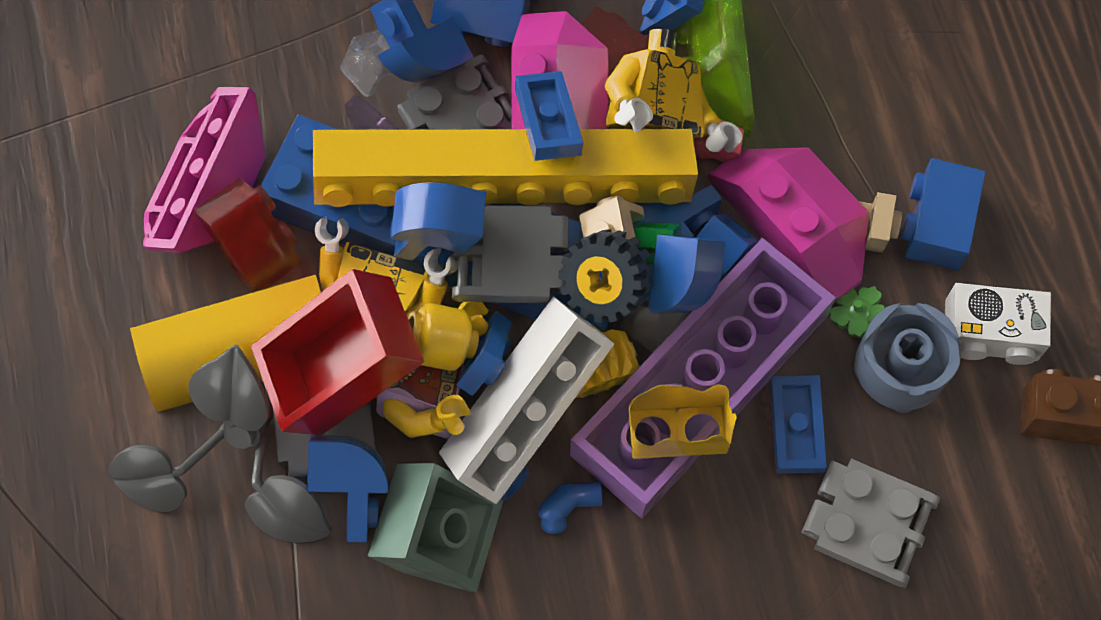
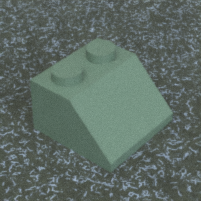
(435, 527)

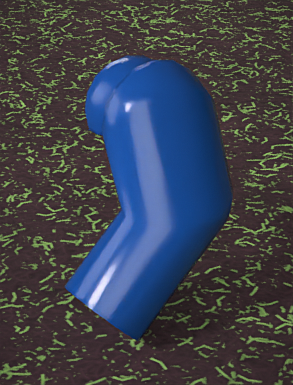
(562, 502)

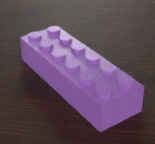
(733, 340)

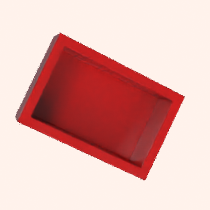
(337, 353)

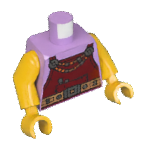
(428, 397)

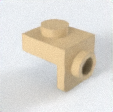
(611, 214)
(882, 222)

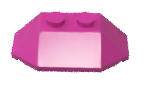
(562, 44)
(211, 154)
(799, 211)

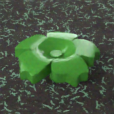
(857, 310)

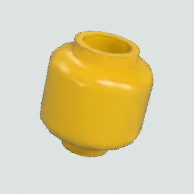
(444, 335)

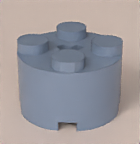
(902, 381)

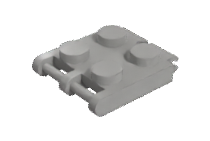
(869, 519)

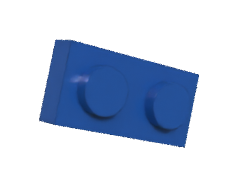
(668, 13)
(548, 116)
(487, 361)
(797, 424)

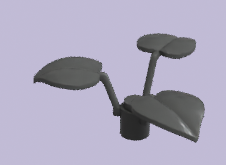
(231, 393)

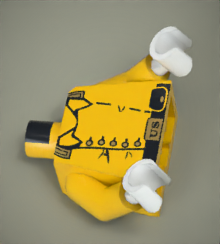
(665, 93)
(413, 281)

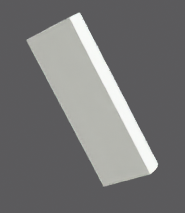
(525, 400)

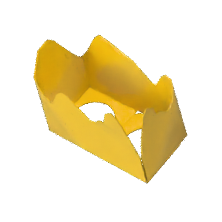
(662, 403)

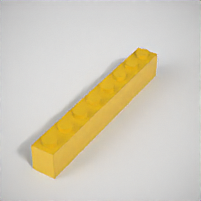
(375, 164)

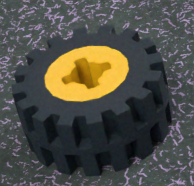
(623, 273)

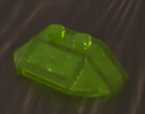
(719, 47)

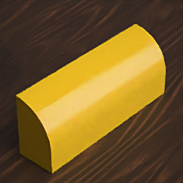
(180, 344)

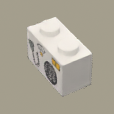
(1000, 322)

